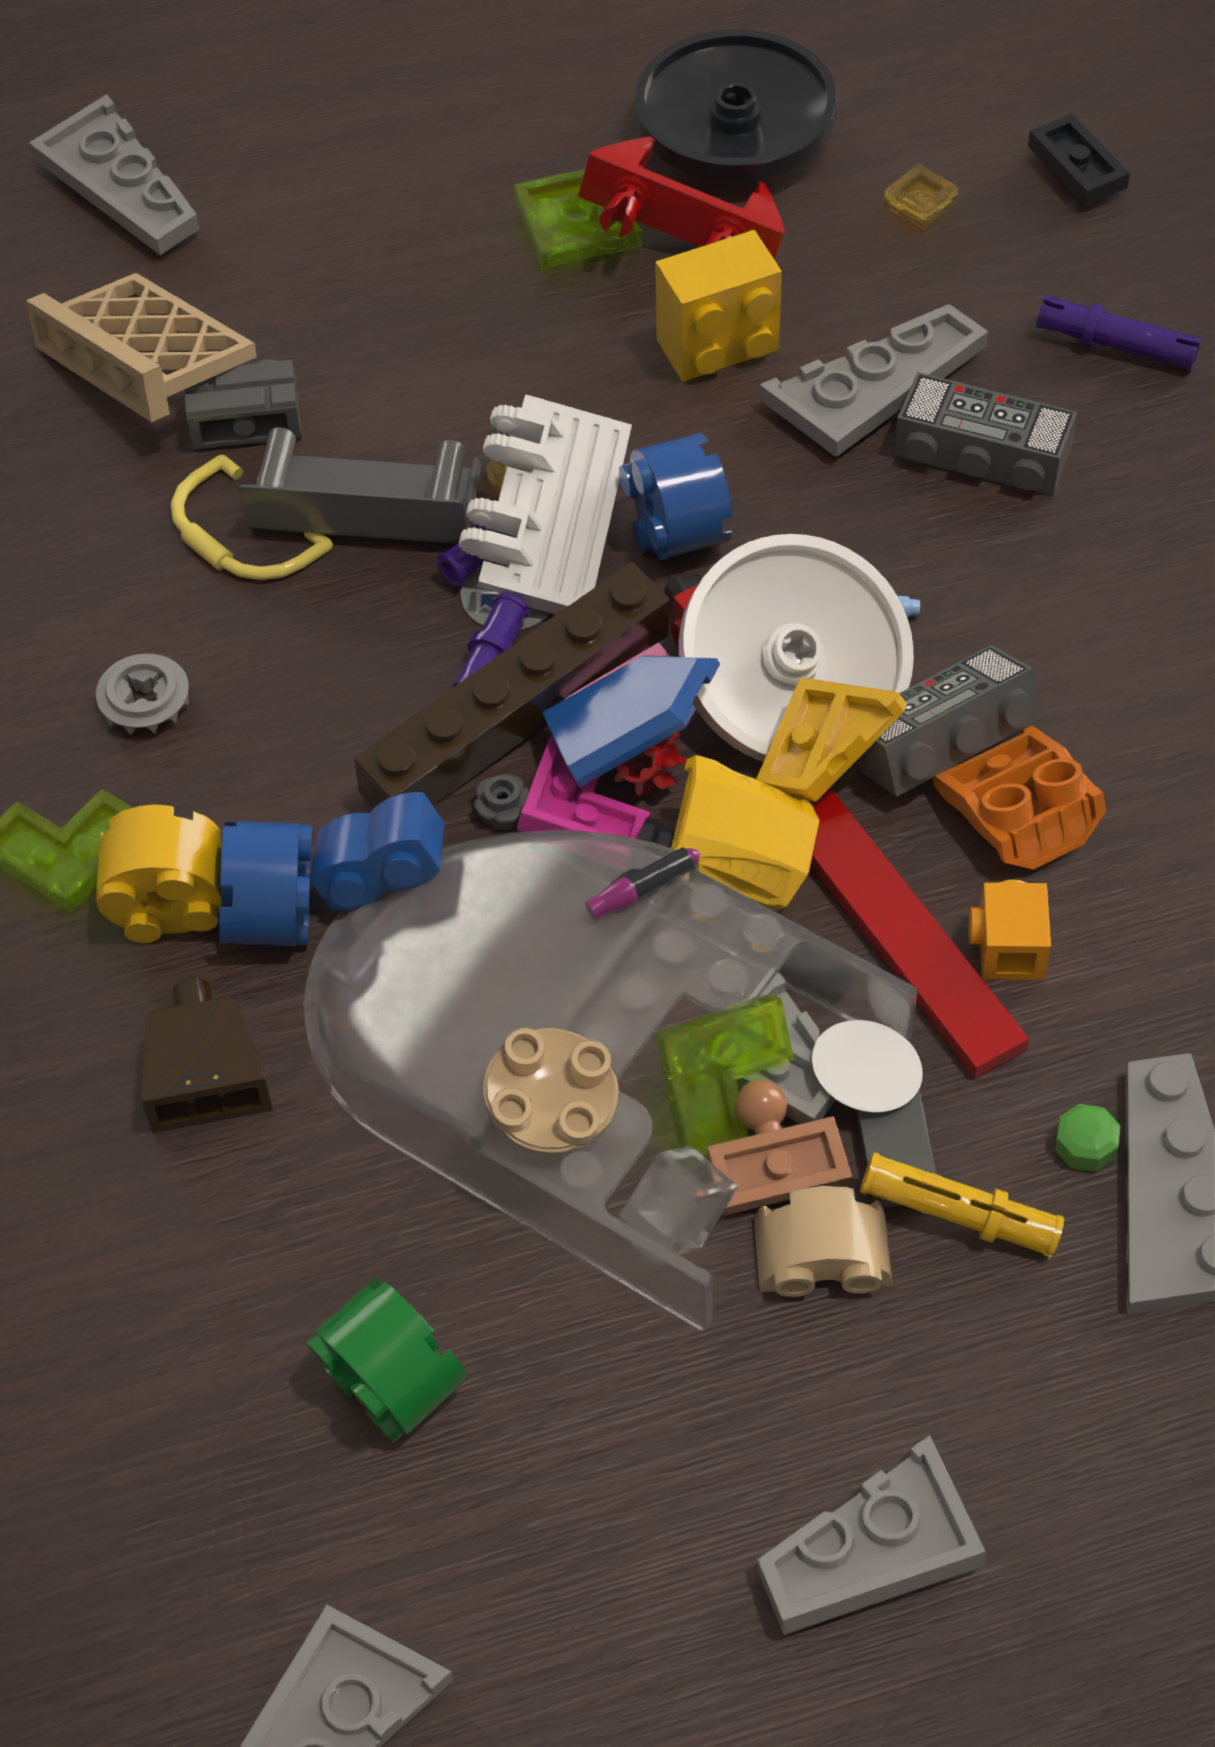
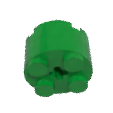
(386, 1359)

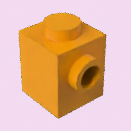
(1012, 930)

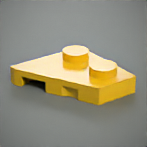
(825, 734)

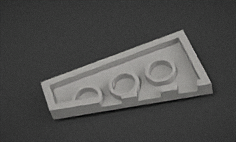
(110, 168)
(870, 383)

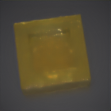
(921, 196)

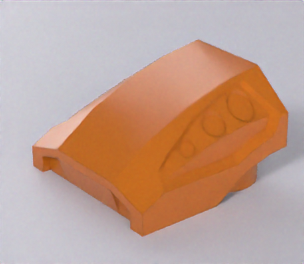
(1025, 798)

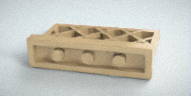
(114, 359)

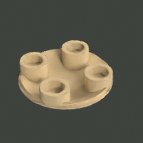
(550, 1090)

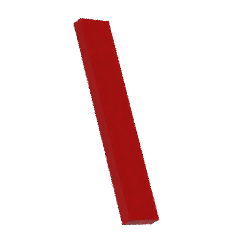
(912, 941)

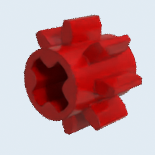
(639, 769)

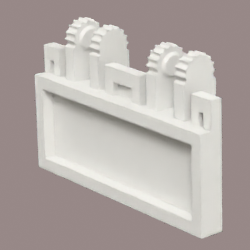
(554, 511)

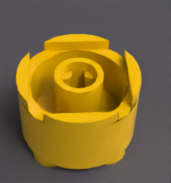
(159, 872)

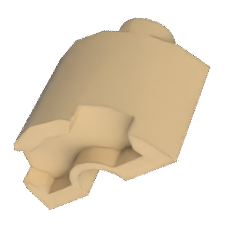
(820, 1239)

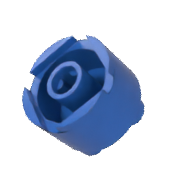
(677, 497)
(265, 883)

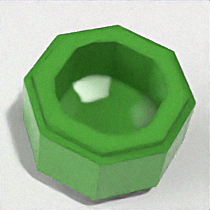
(1087, 1138)

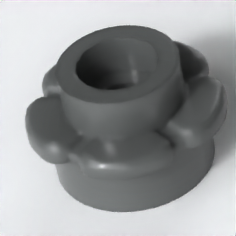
(501, 813)

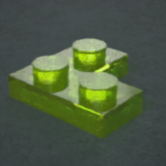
(55, 859)
(707, 1058)

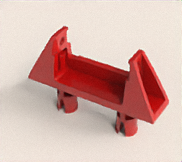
(630, 193)

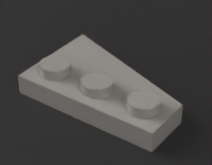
(880, 1544)

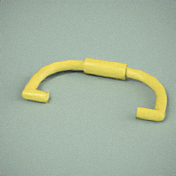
(214, 551)

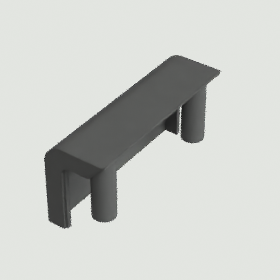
(362, 495)

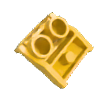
(746, 832)

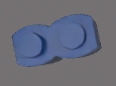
(378, 851)

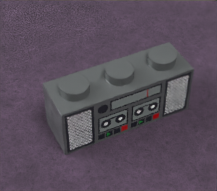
(985, 433)
(953, 719)

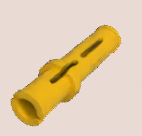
(963, 1205)

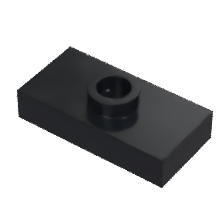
(1078, 159)

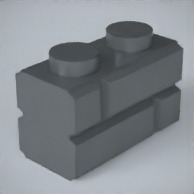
(243, 405)

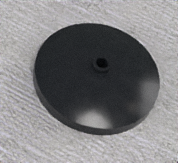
(736, 104)

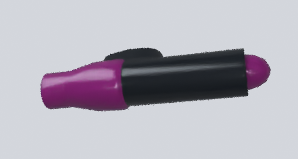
(637, 883)

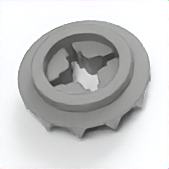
(142, 674)

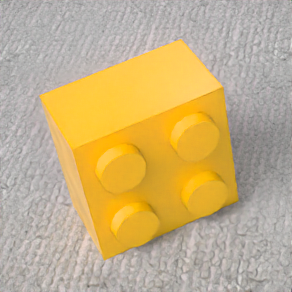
(718, 305)

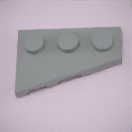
(346, 1689)

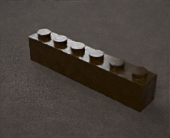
(507, 696)

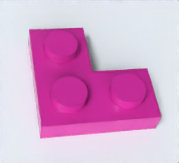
(560, 803)

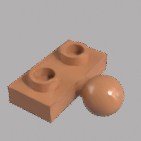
(777, 1158)

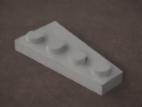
(1168, 1186)

